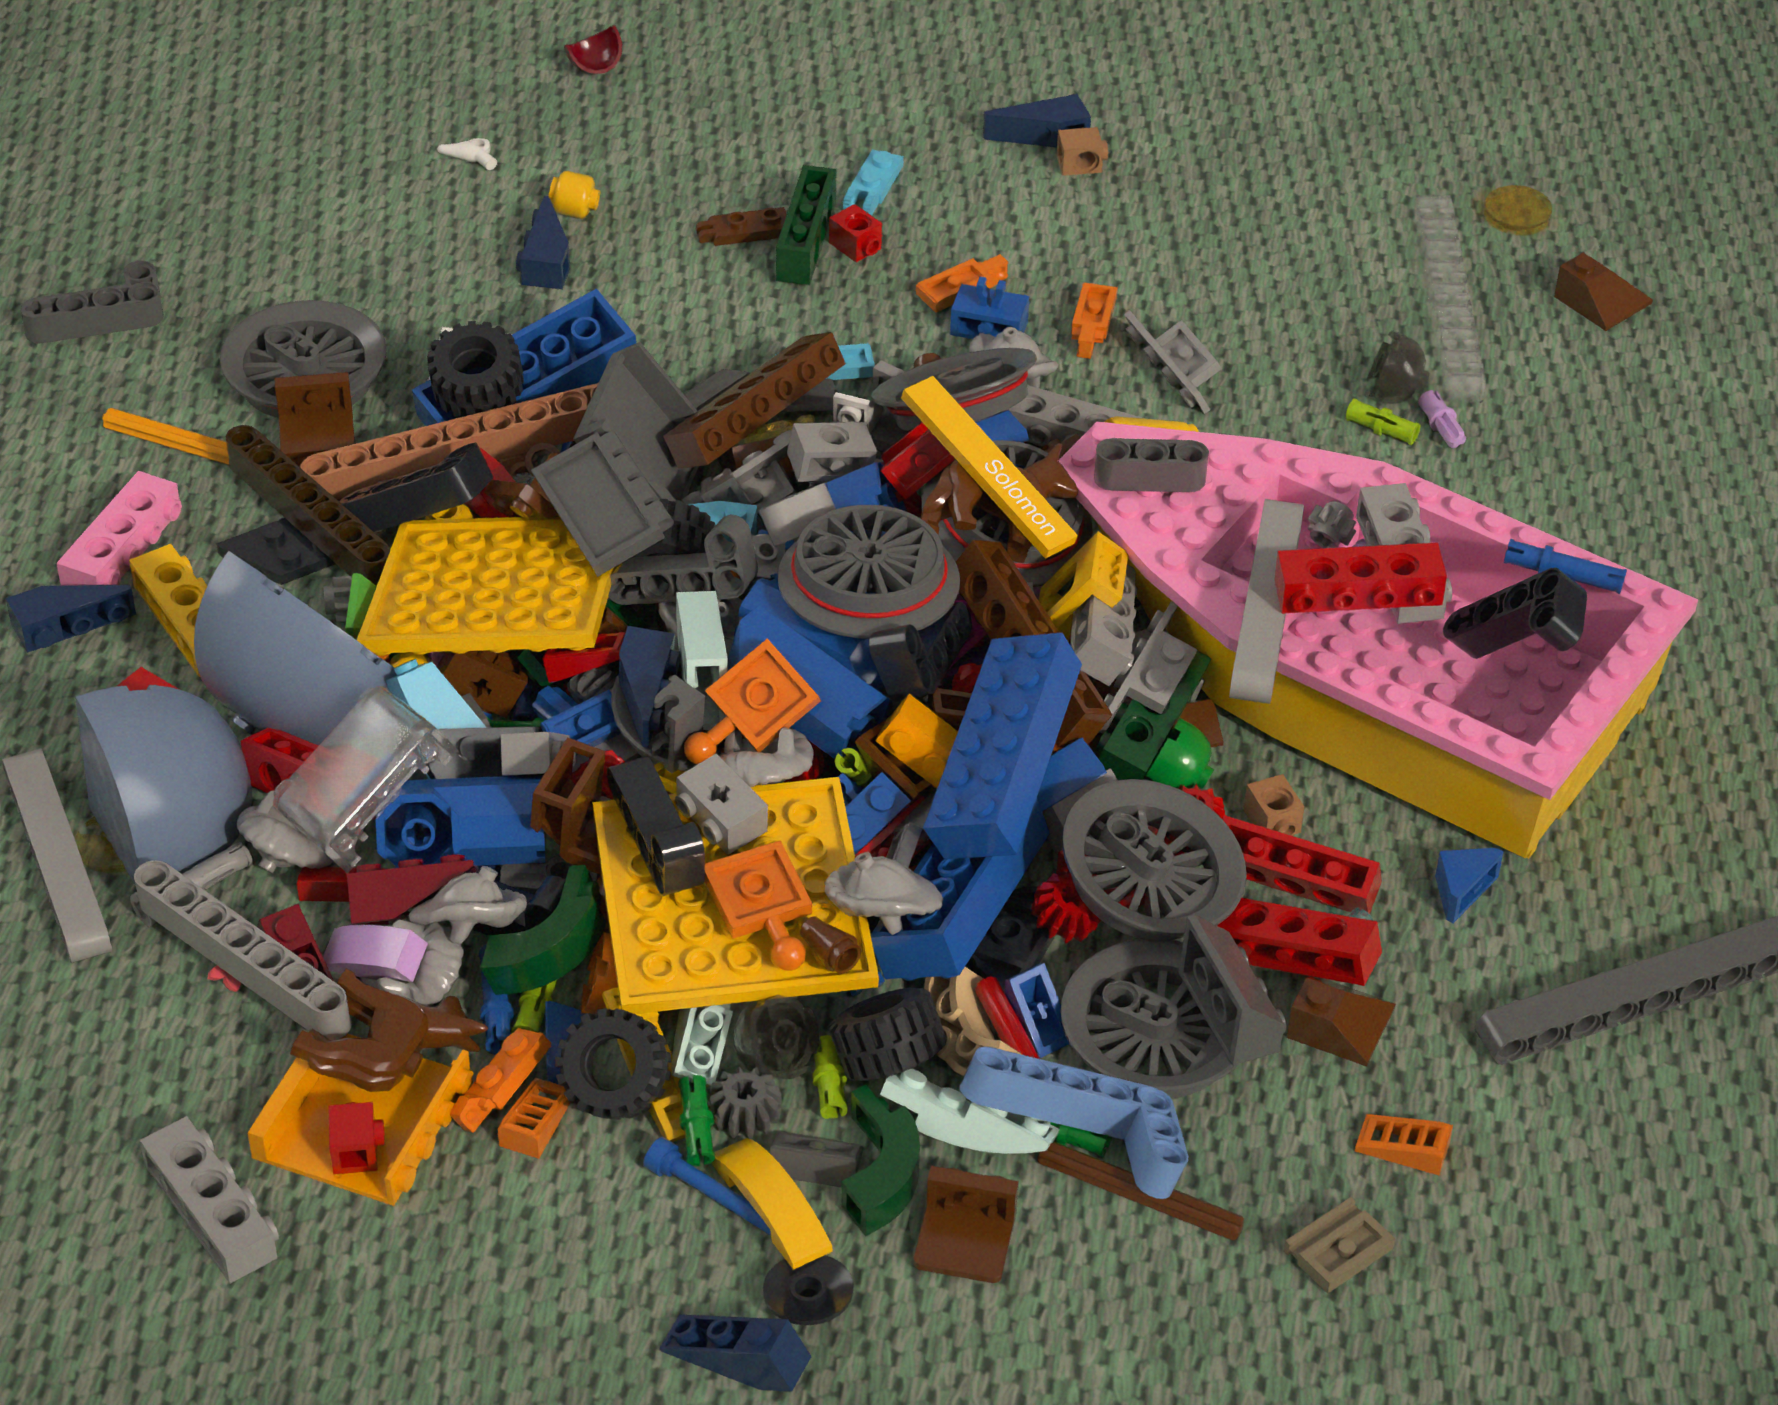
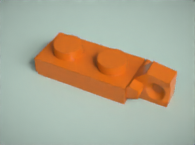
(941, 289)
(1093, 316)
(500, 1078)

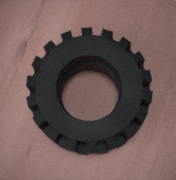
(471, 348)
(685, 535)
(887, 1034)
(577, 1058)

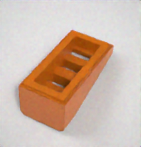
(529, 1141)
(1415, 1156)

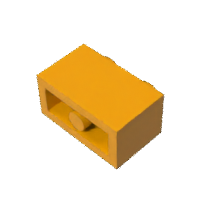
(918, 739)

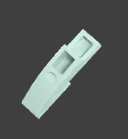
(700, 1041)
(954, 1120)

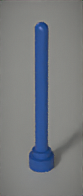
(666, 1159)

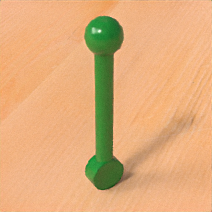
(499, 724)

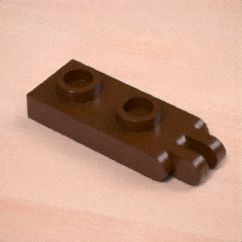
(742, 226)

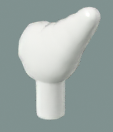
(472, 151)

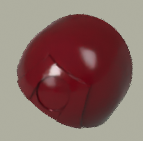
(596, 53)

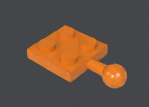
(758, 701)
(758, 893)

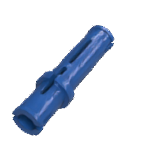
(1574, 567)
(494, 1013)

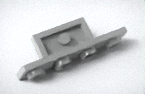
(1181, 354)
(761, 476)
(1157, 668)

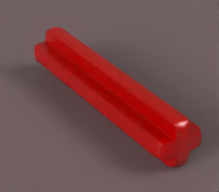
(1003, 1016)

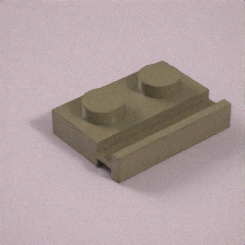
(1339, 1245)

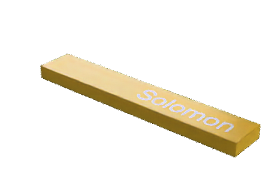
(989, 467)

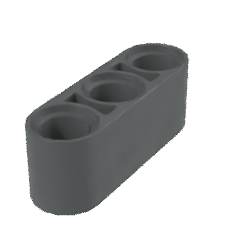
(1151, 465)

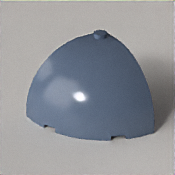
(277, 656)
(162, 774)

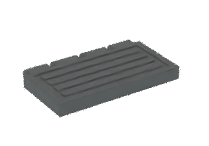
(603, 500)

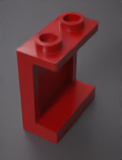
(914, 460)

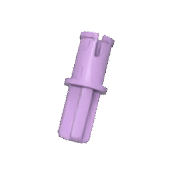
(1442, 418)

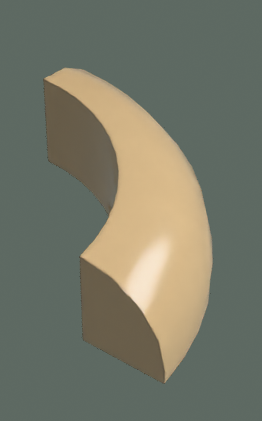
(962, 1019)

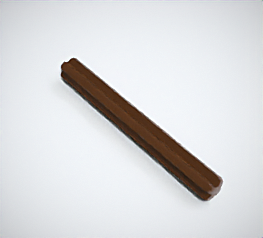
(1123, 1184)

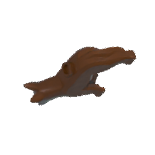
(959, 493)
(394, 1039)

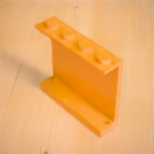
(295, 1124)

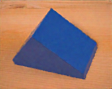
(1464, 877)
(1037, 1008)

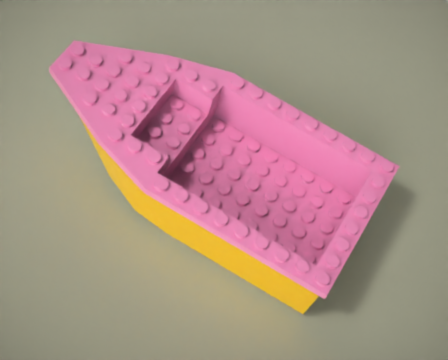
(1397, 705)

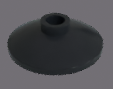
(810, 1292)

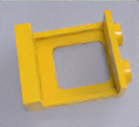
(1098, 572)

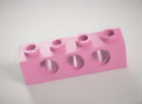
(121, 532)

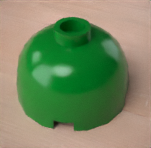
(1183, 758)

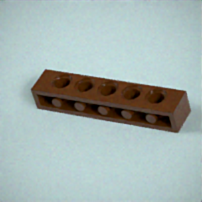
(754, 400)
(1008, 609)

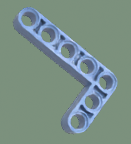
(1086, 1102)

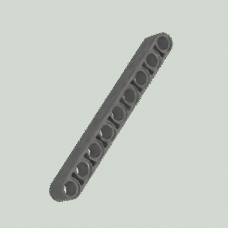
(1630, 992)

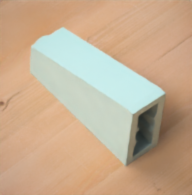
(701, 646)

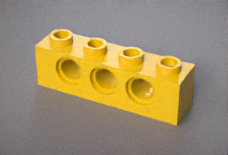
(171, 593)

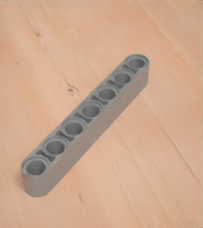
(1262, 616)
(57, 856)
(242, 950)

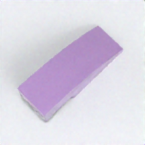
(375, 951)

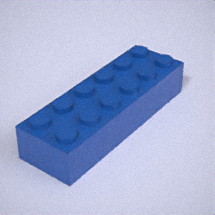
(555, 352)
(1003, 746)
(972, 899)

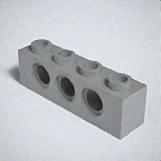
(1058, 416)
(1393, 518)
(1105, 634)
(210, 1199)

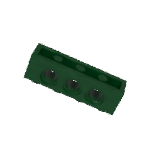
(806, 225)
(1150, 730)

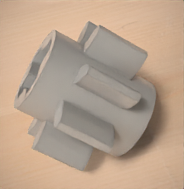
(1332, 525)
(337, 597)

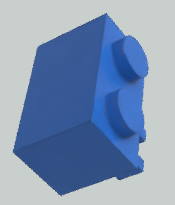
(987, 310)
(872, 808)

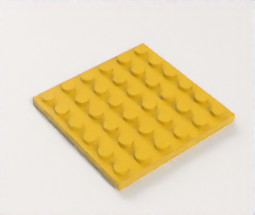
(485, 589)
(677, 946)

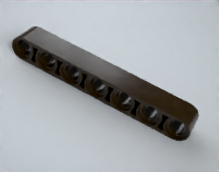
(306, 503)

